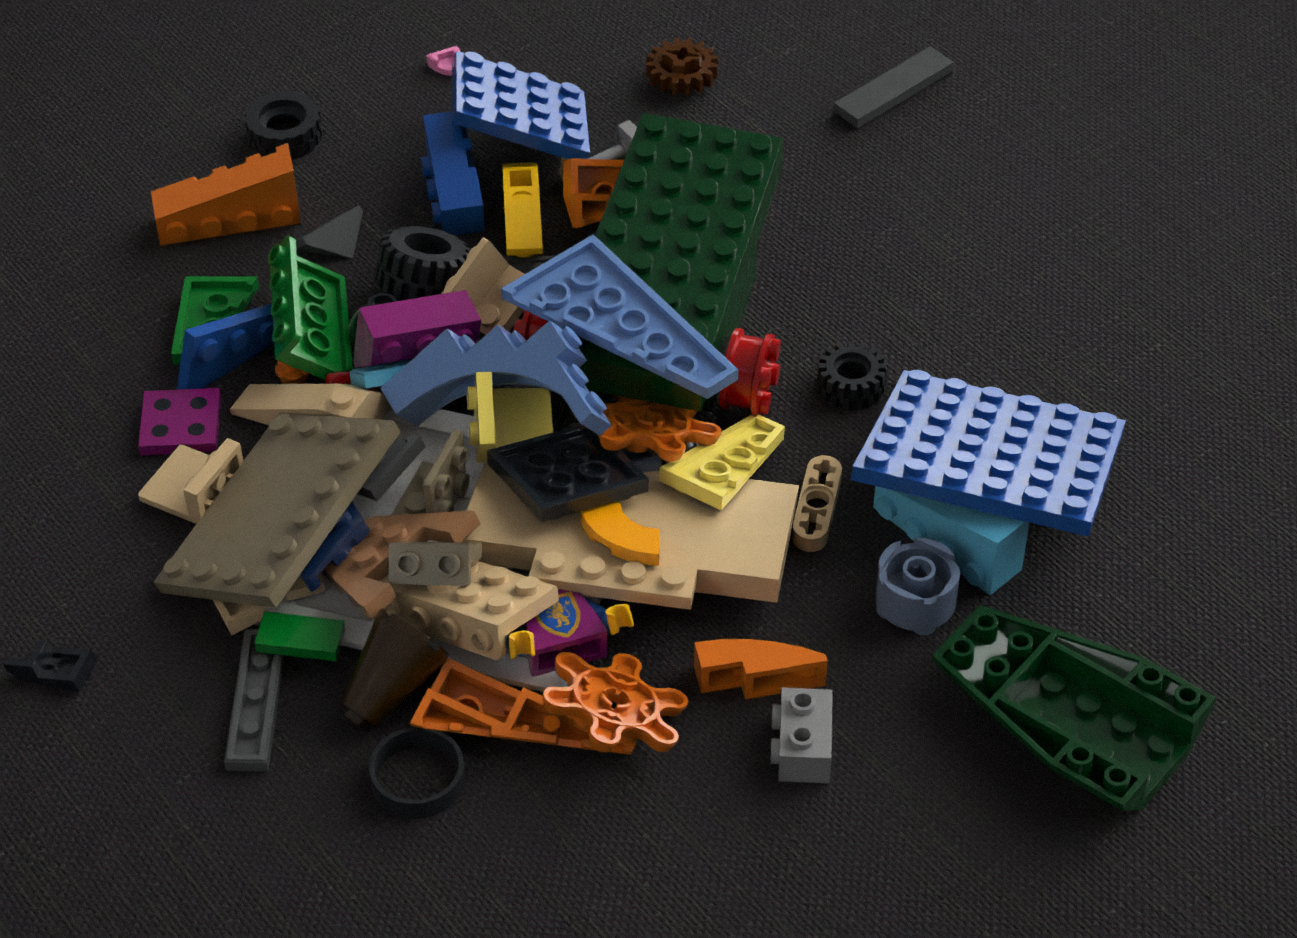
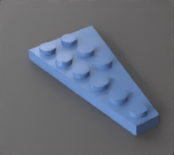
(621, 313)

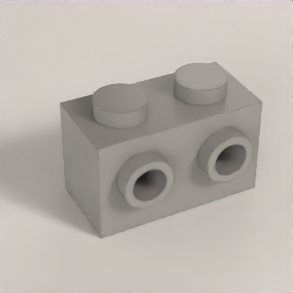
(805, 735)

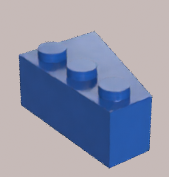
(452, 176)

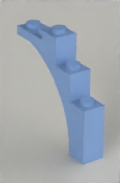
(450, 364)

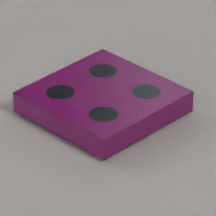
(178, 419)

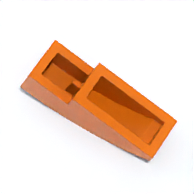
(757, 666)

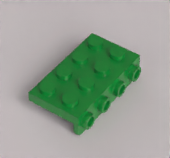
(308, 313)

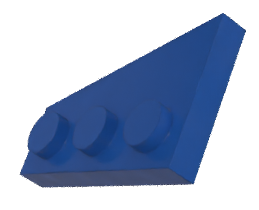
(223, 345)

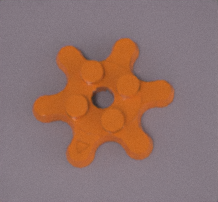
(654, 426)
(637, 706)

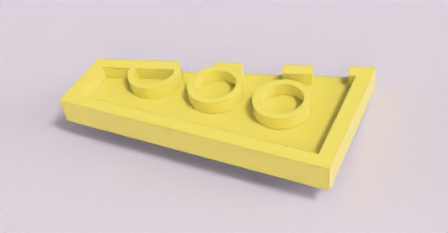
(721, 469)

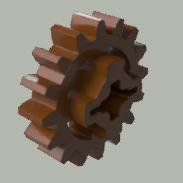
(682, 66)

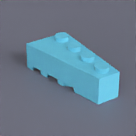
(984, 544)

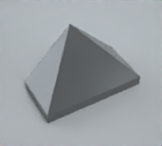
(335, 237)

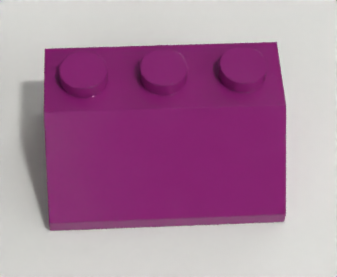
(408, 326)

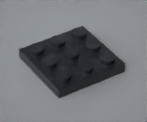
(566, 472)

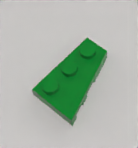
(208, 300)

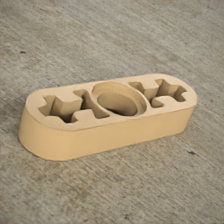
(821, 516)

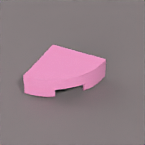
(442, 60)

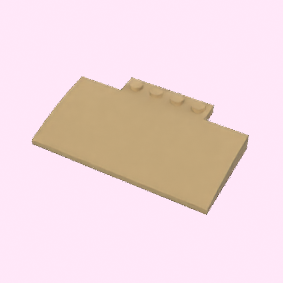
(701, 547)

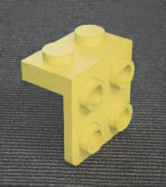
(505, 414)

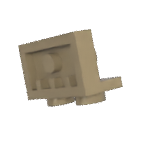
(432, 562)

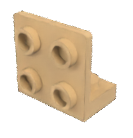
(483, 278)
(192, 480)

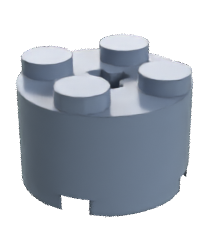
(917, 585)

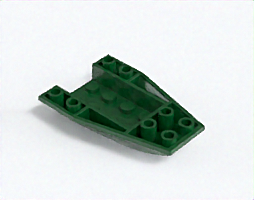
(1078, 704)

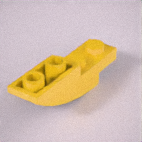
(522, 209)

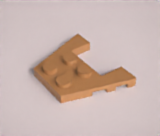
(369, 560)

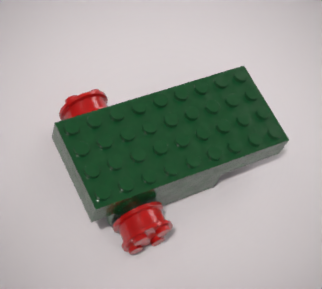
(690, 229)

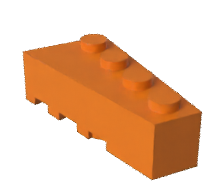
(229, 200)

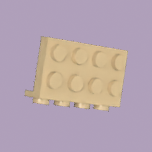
(474, 614)

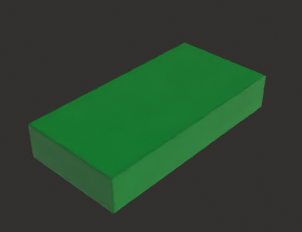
(300, 636)

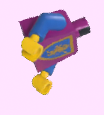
(567, 626)

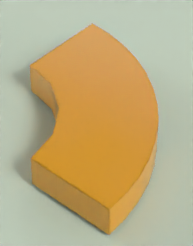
(620, 534)

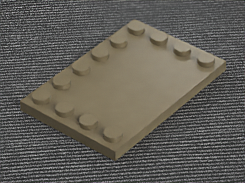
(277, 509)

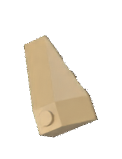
(265, 401)

